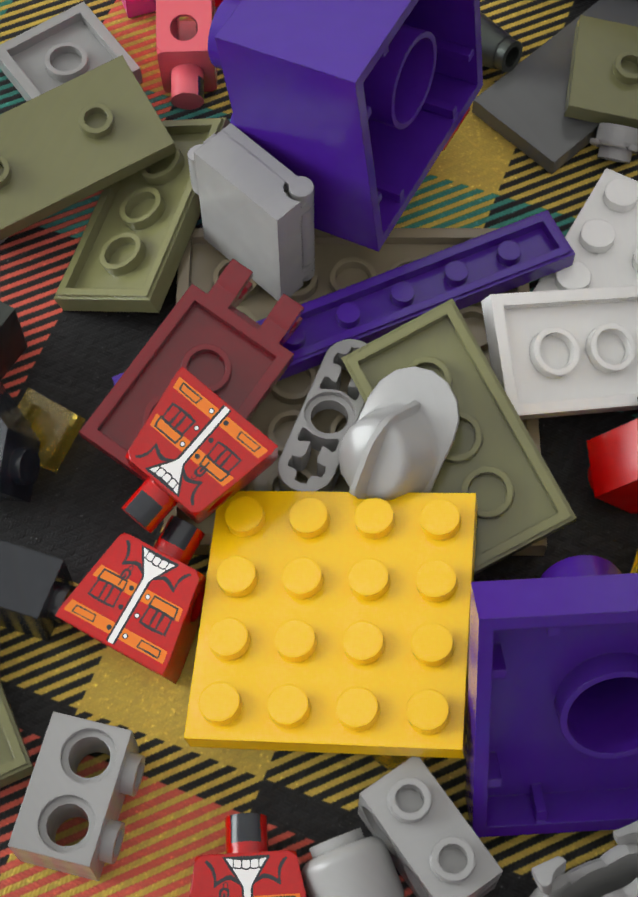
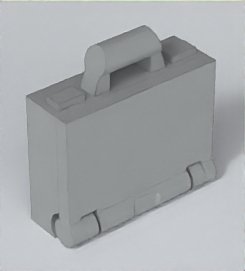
(255, 210)

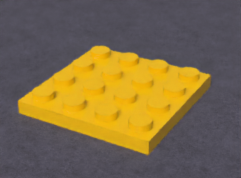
(336, 625)

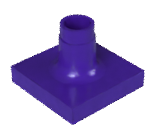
(553, 701)

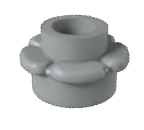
(616, 142)

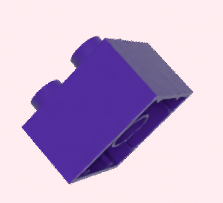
(351, 95)

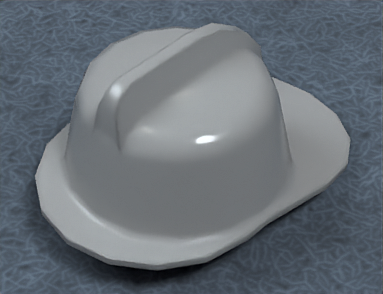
(400, 435)

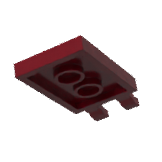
(214, 344)

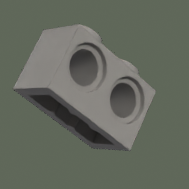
(60, 794)
(427, 834)

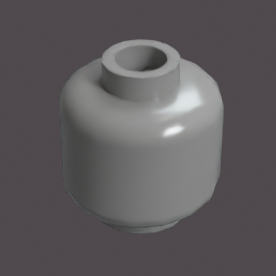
(351, 868)

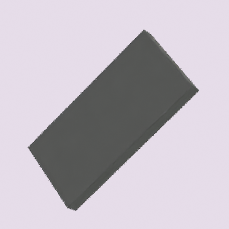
(531, 98)

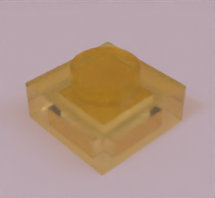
(53, 426)

